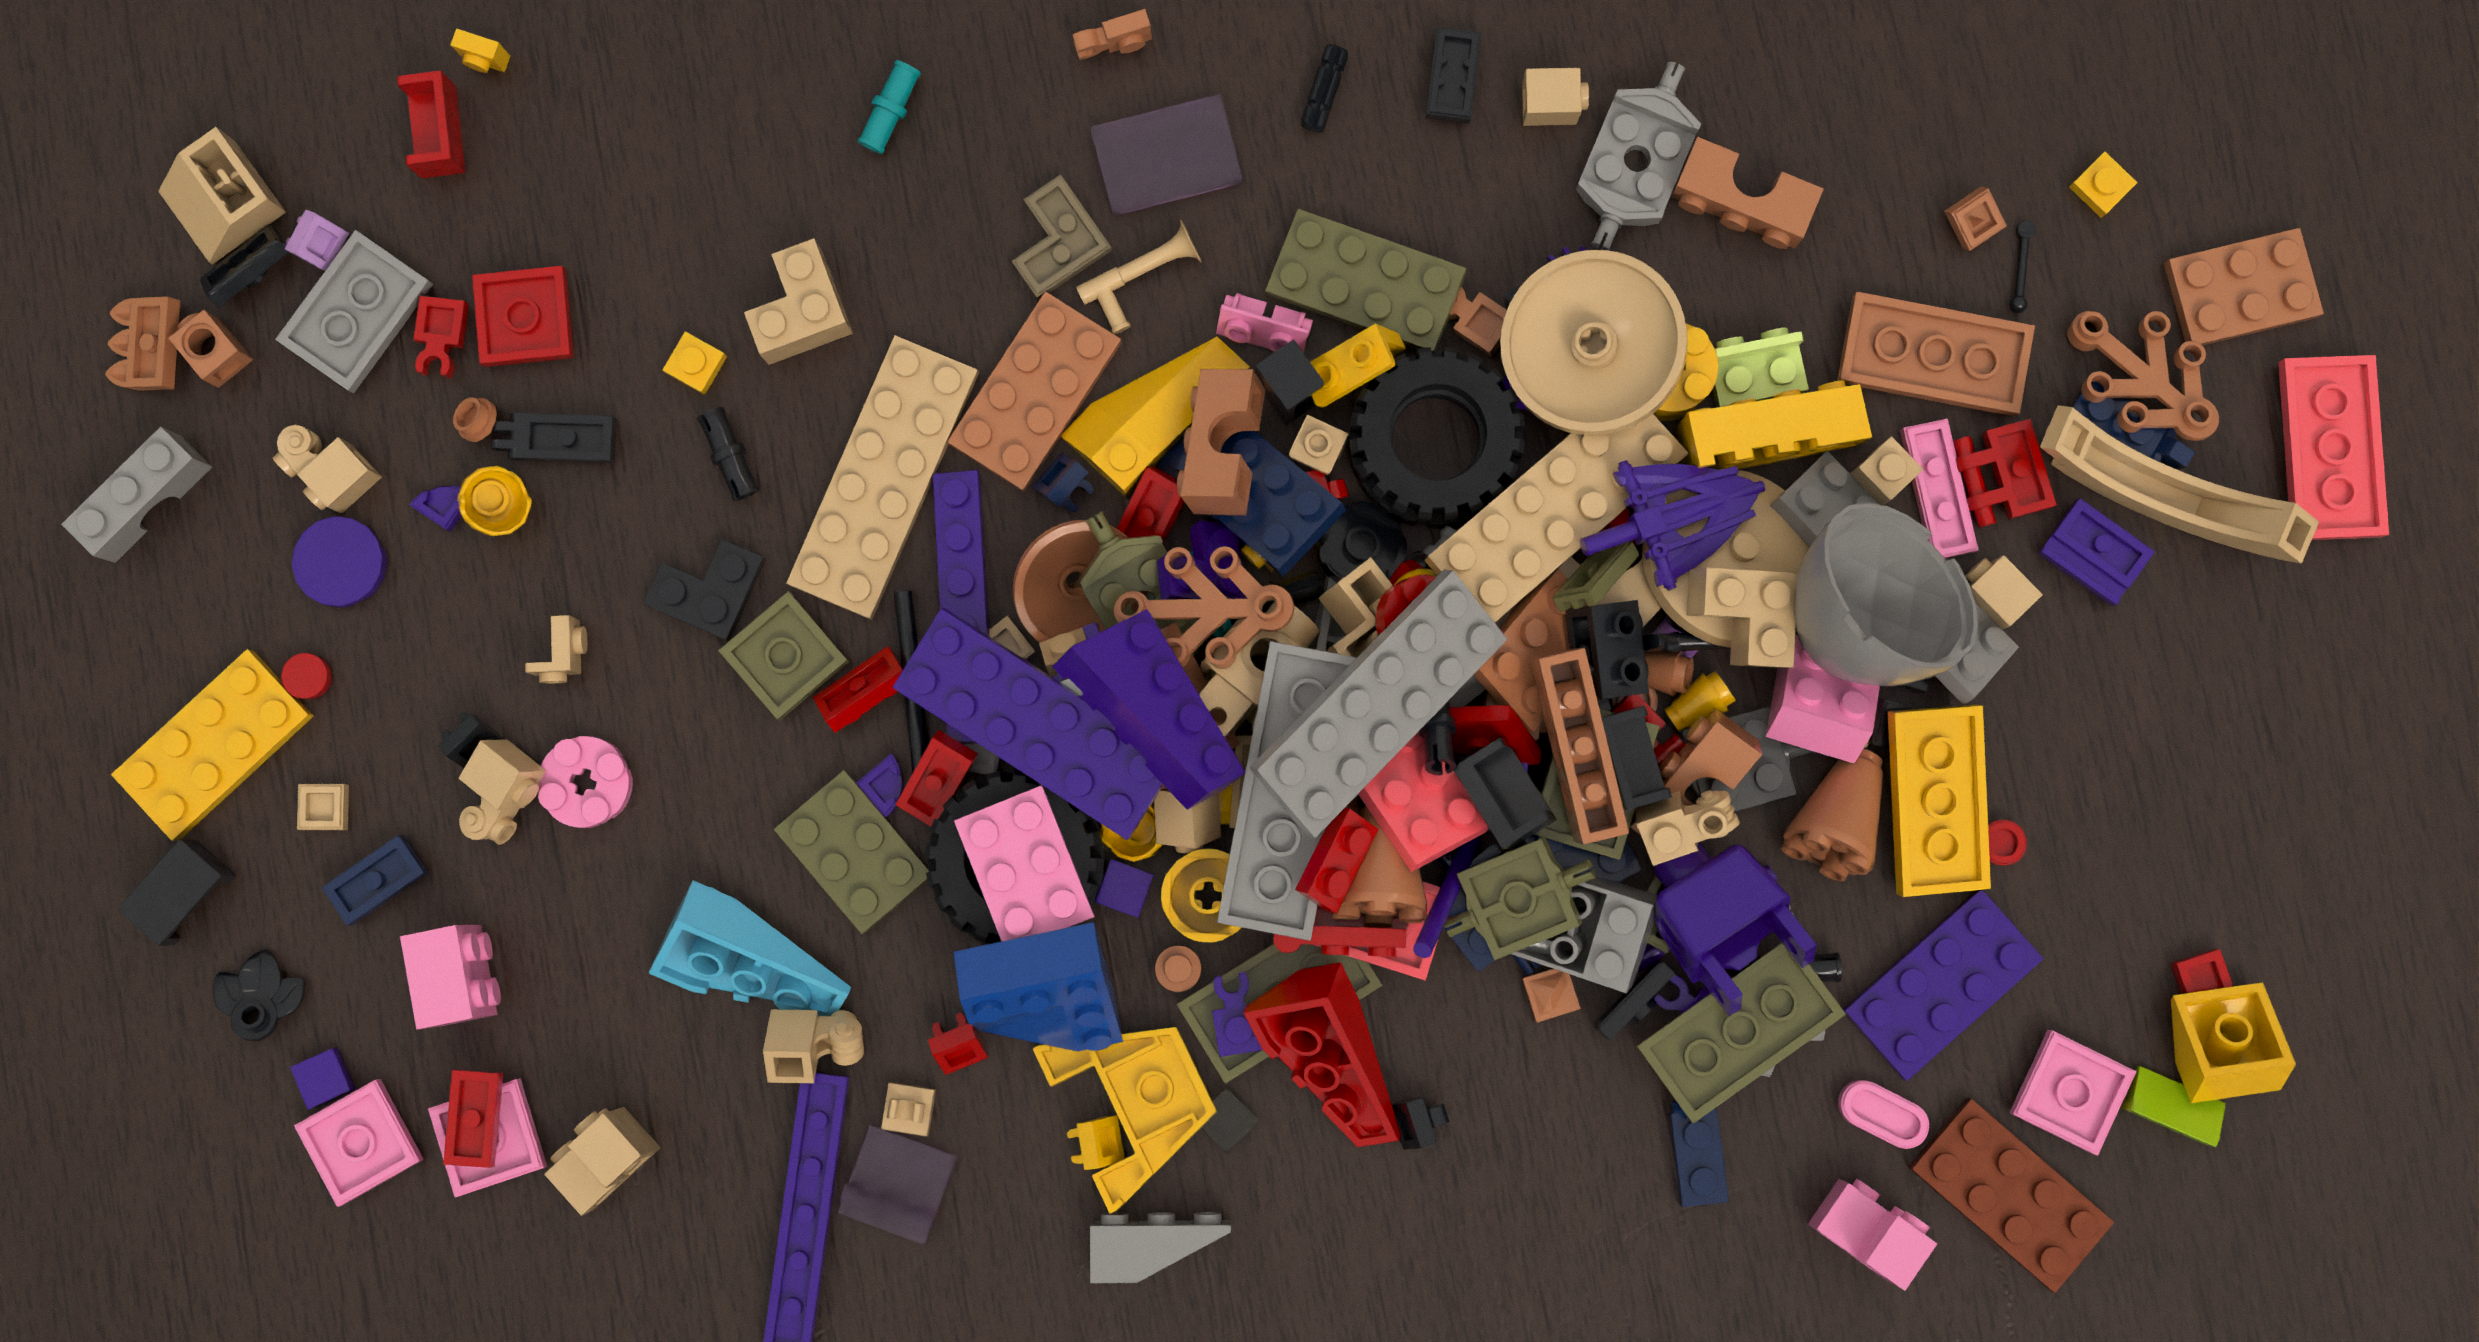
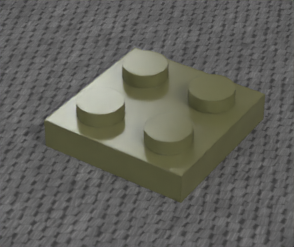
(783, 656)

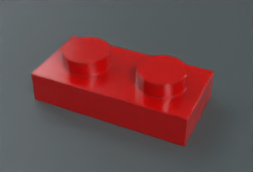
(1152, 506)
(859, 690)
(936, 777)
(1336, 860)
(473, 1118)

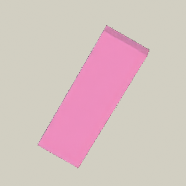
(1940, 488)

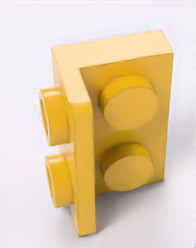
(1356, 362)

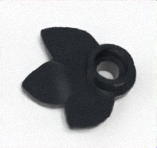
(257, 988)

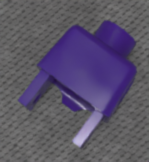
(1719, 915)

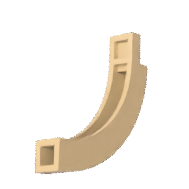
(2173, 497)

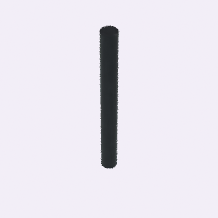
(908, 644)

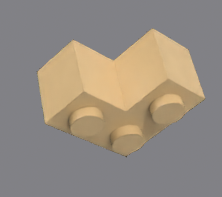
(809, 312)
(1354, 607)
(1760, 611)
(600, 1158)

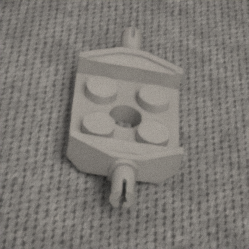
(1646, 122)

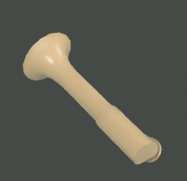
(1104, 284)

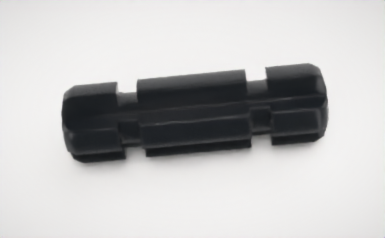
(1324, 88)

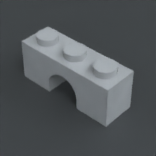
(112, 516)

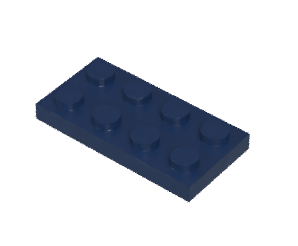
(1284, 504)

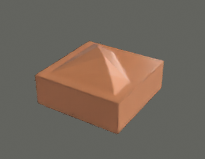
(1975, 218)
(1550, 994)

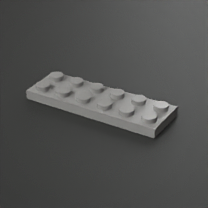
(1829, 489)
(1378, 703)
(1267, 844)

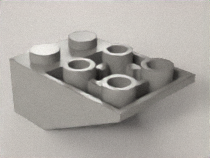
(1609, 940)

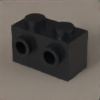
(1612, 646)

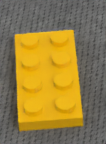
(212, 745)
(1939, 800)

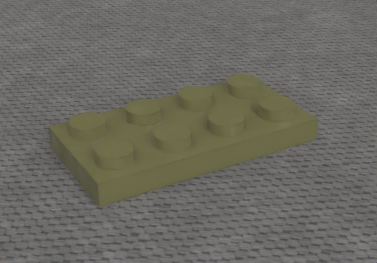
(1365, 280)
(1264, 973)
(1712, 1055)

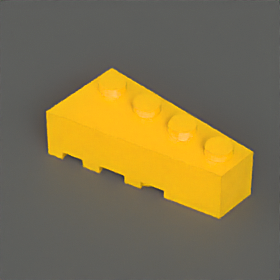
(1776, 428)

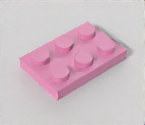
(1024, 866)

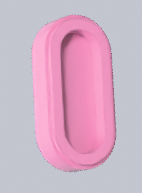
(1883, 1114)

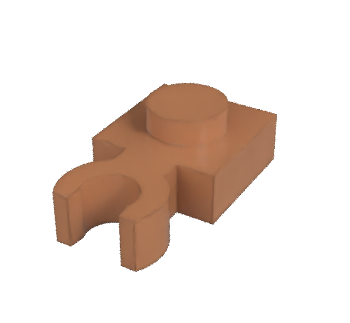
(1122, 33)
(1479, 321)

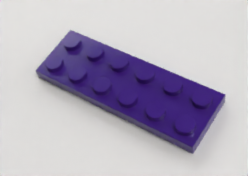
(1029, 722)

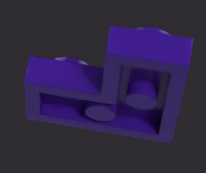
(1205, 540)

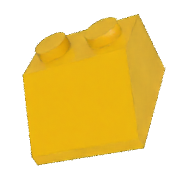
(2229, 1043)

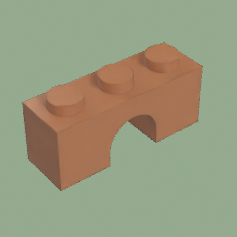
(1709, 187)
(1221, 406)
(1714, 750)

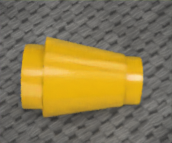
(1700, 700)

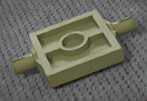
(1519, 898)

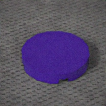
(339, 562)

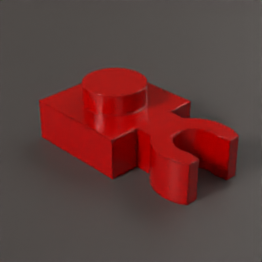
(440, 326)

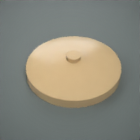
(1594, 342)
(1757, 544)

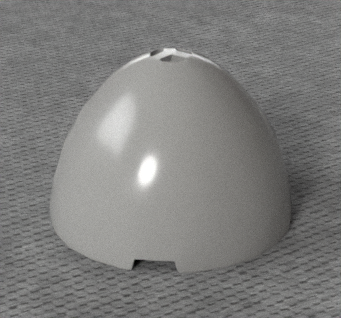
(1882, 600)

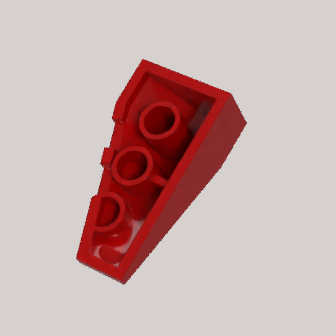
(1324, 1039)

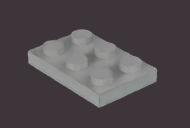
(354, 311)

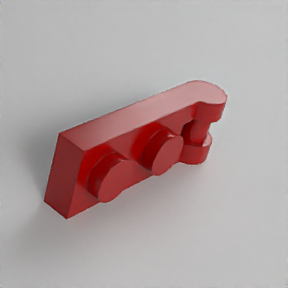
(1337, 939)

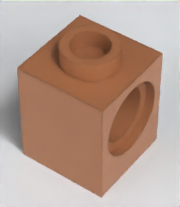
(226, 357)

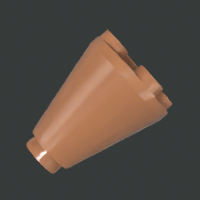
(1840, 820)
(1384, 886)

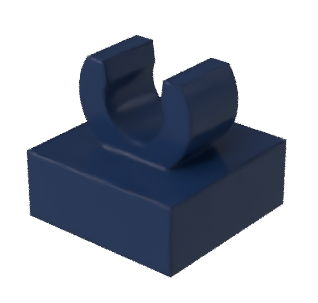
(1061, 480)

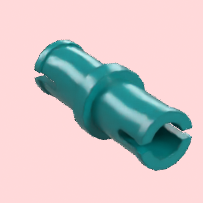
(889, 107)

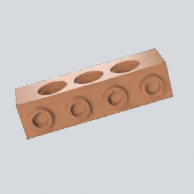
(1579, 746)

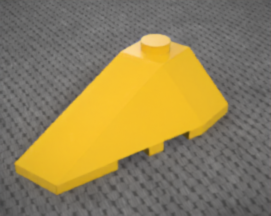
(1145, 417)

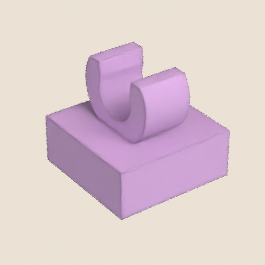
(316, 240)

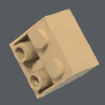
(218, 195)

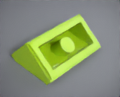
(2169, 1106)

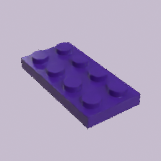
(1942, 984)

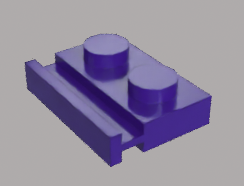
(2096, 552)

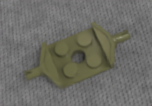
(1120, 568)

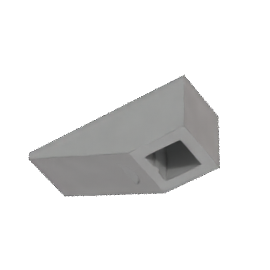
(1137, 1249)

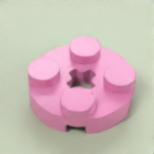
(596, 806)

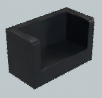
(1289, 382)
(1634, 758)
(1504, 793)
(174, 890)

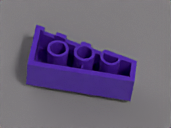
(1153, 706)

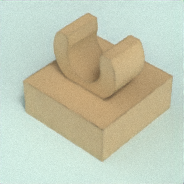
(908, 1109)

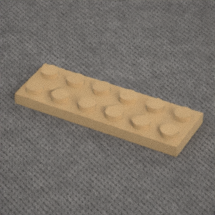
(883, 477)
(1546, 513)

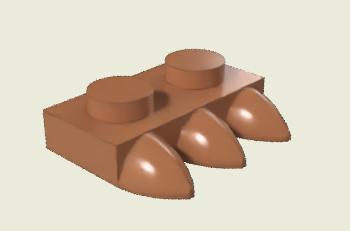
(145, 344)

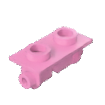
(1243, 322)

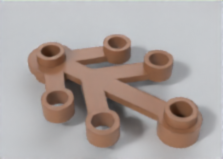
(2148, 379)
(1214, 607)

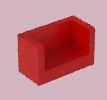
(433, 124)

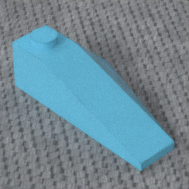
(733, 950)

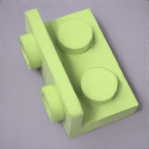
(1759, 367)

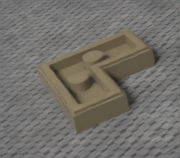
(1071, 241)

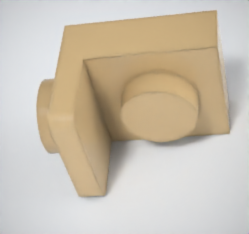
(1318, 445)

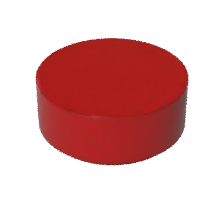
(306, 676)
(2006, 842)

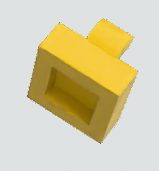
(1099, 1142)

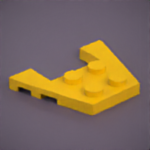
(1153, 1094)

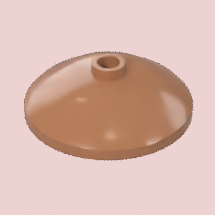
(1040, 589)

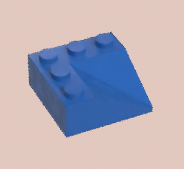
(1041, 989)

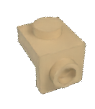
(567, 644)

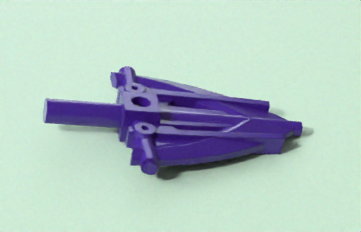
(1720, 498)

